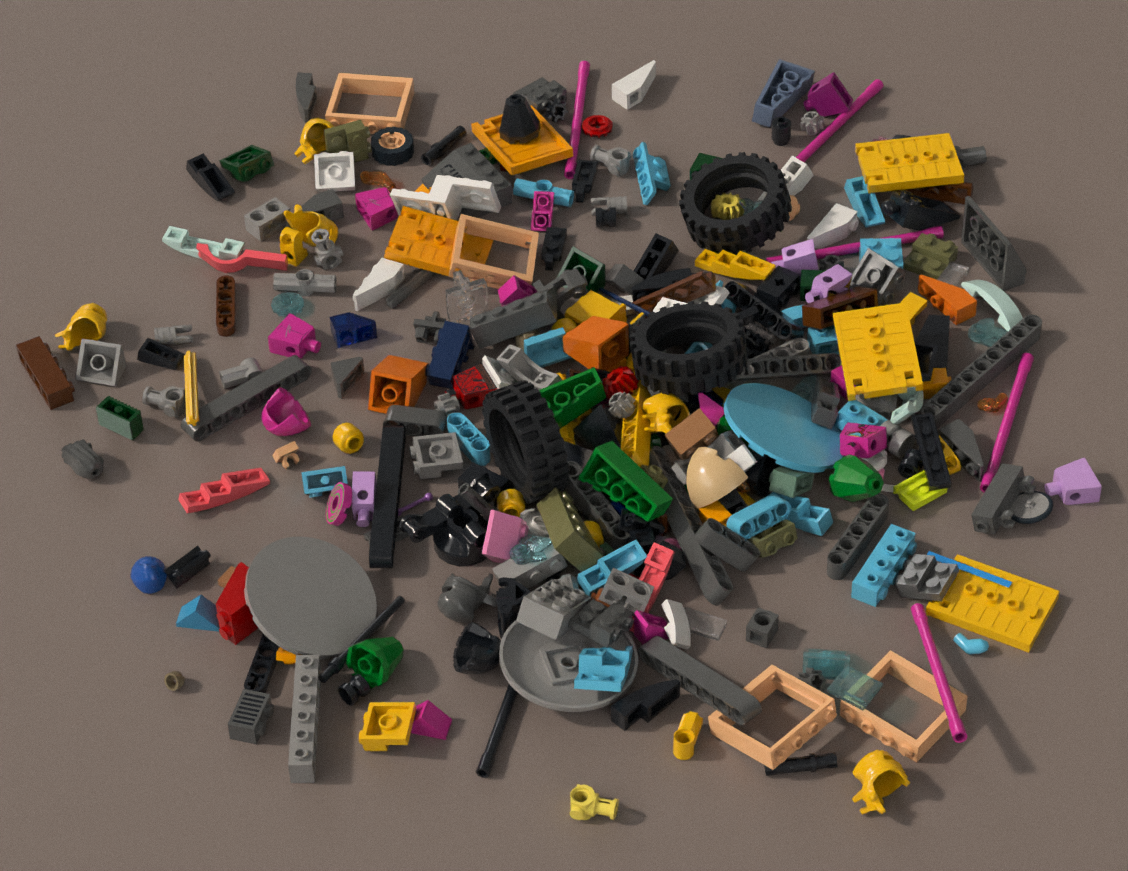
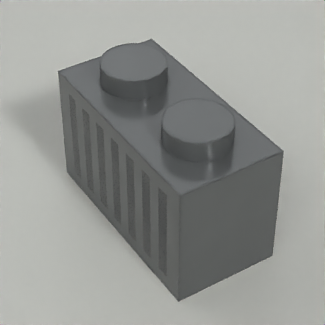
(250, 716)

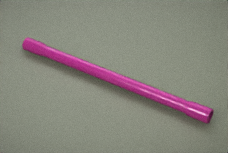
(583, 74)
(869, 92)
(855, 247)
(1023, 369)
(955, 723)

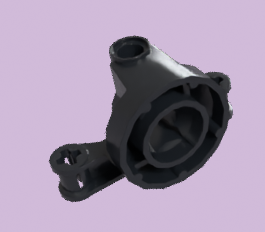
(455, 525)

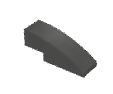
(306, 95)
(825, 403)

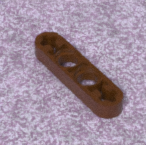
(228, 305)

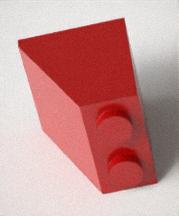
(232, 612)

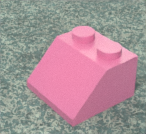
(502, 535)

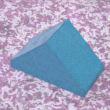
(199, 614)

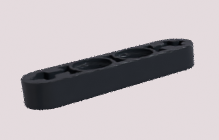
(262, 661)

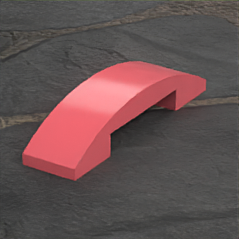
(655, 571)

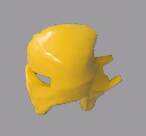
(313, 138)
(310, 221)
(86, 323)
(662, 410)
(879, 778)

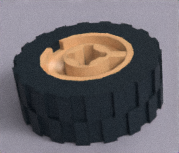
(392, 146)

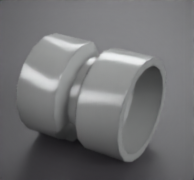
(898, 439)

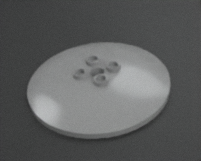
(537, 672)

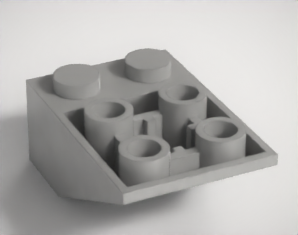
(551, 608)

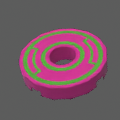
(337, 503)

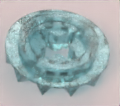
(287, 299)

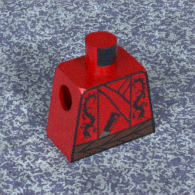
(472, 386)

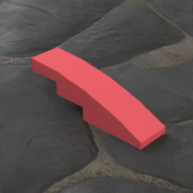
(228, 489)

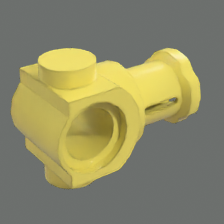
(587, 803)

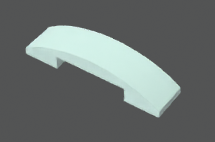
(181, 241)
(998, 299)
(911, 404)

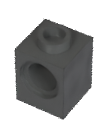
(762, 627)

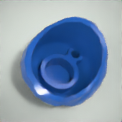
(148, 574)

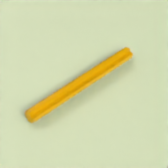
(191, 388)

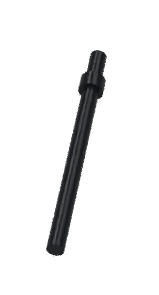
(337, 663)

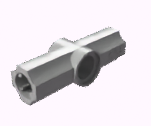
(304, 282)

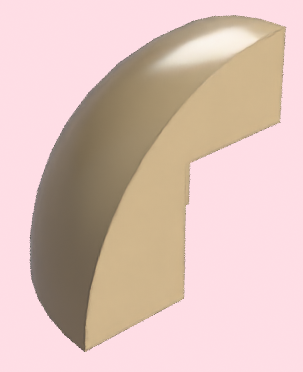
(711, 477)

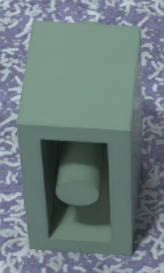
(790, 481)

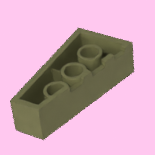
(568, 530)

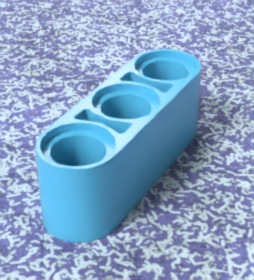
(469, 438)
(759, 516)

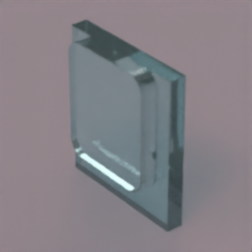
(854, 687)

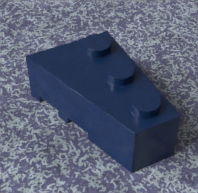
(449, 354)

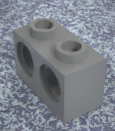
(266, 219)
(626, 591)

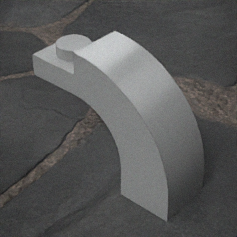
(724, 444)

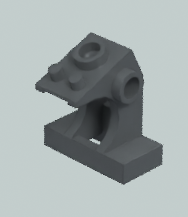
(576, 287)

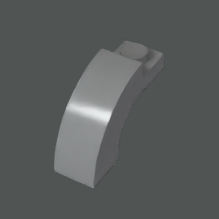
(523, 368)

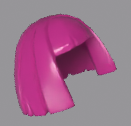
(284, 415)

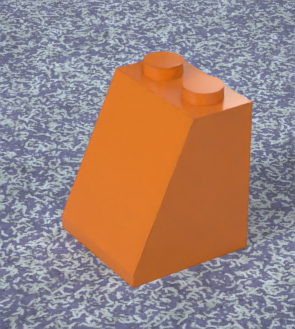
(598, 342)
(396, 383)

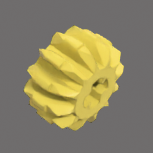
(726, 206)

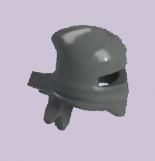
(462, 598)

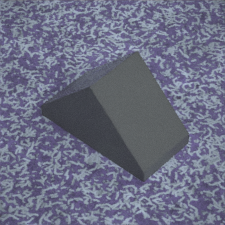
(623, 278)
(346, 374)

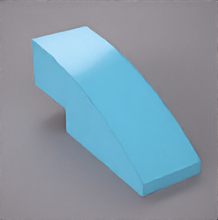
(866, 204)
(808, 517)
(623, 559)

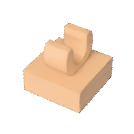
(286, 452)

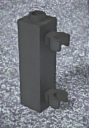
(999, 497)

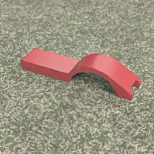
(248, 258)

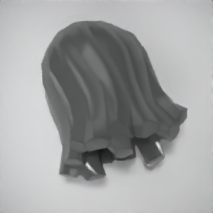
(83, 459)

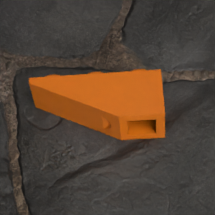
(948, 299)

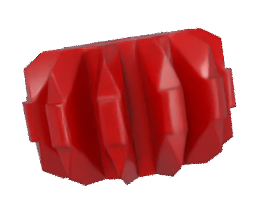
(621, 381)

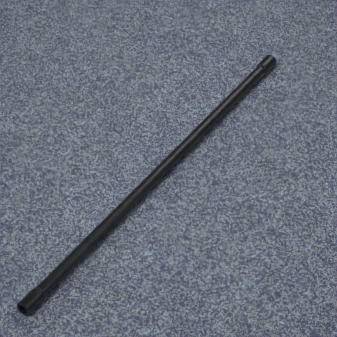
(488, 757)

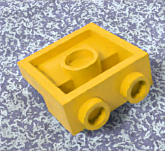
(387, 725)

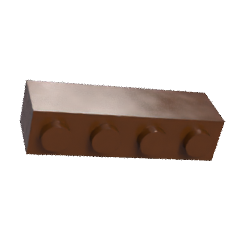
(820, 312)
(45, 372)

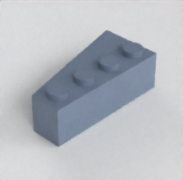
(782, 91)

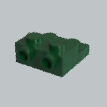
(248, 163)

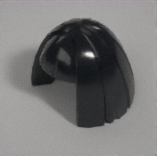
(476, 650)

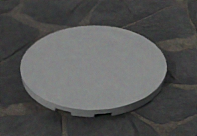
(309, 596)

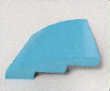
(603, 669)

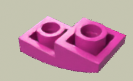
(542, 210)

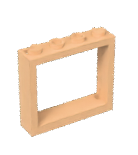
(371, 85)
(496, 231)
(761, 688)
(887, 733)

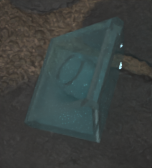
(829, 661)

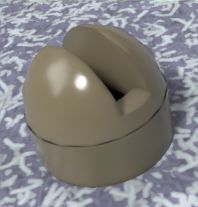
(169, 680)

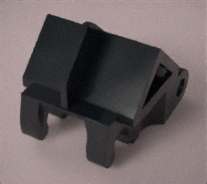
(509, 602)

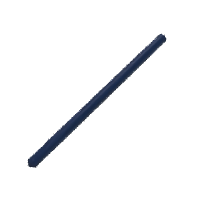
(622, 300)

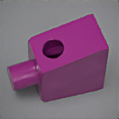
(828, 97)

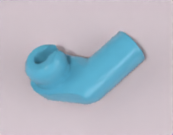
(971, 646)

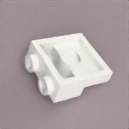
(334, 171)

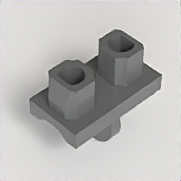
(427, 327)

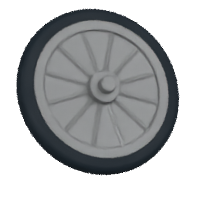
(1031, 507)

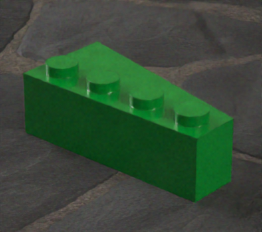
(574, 396)
(625, 482)

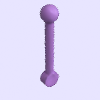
(428, 496)

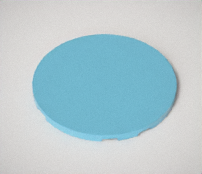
(781, 427)

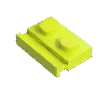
(915, 491)

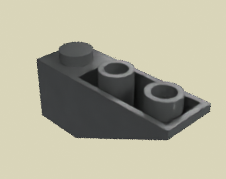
(325, 203)
(964, 445)

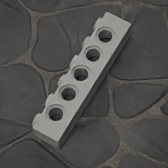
(304, 719)

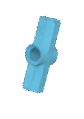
(526, 189)

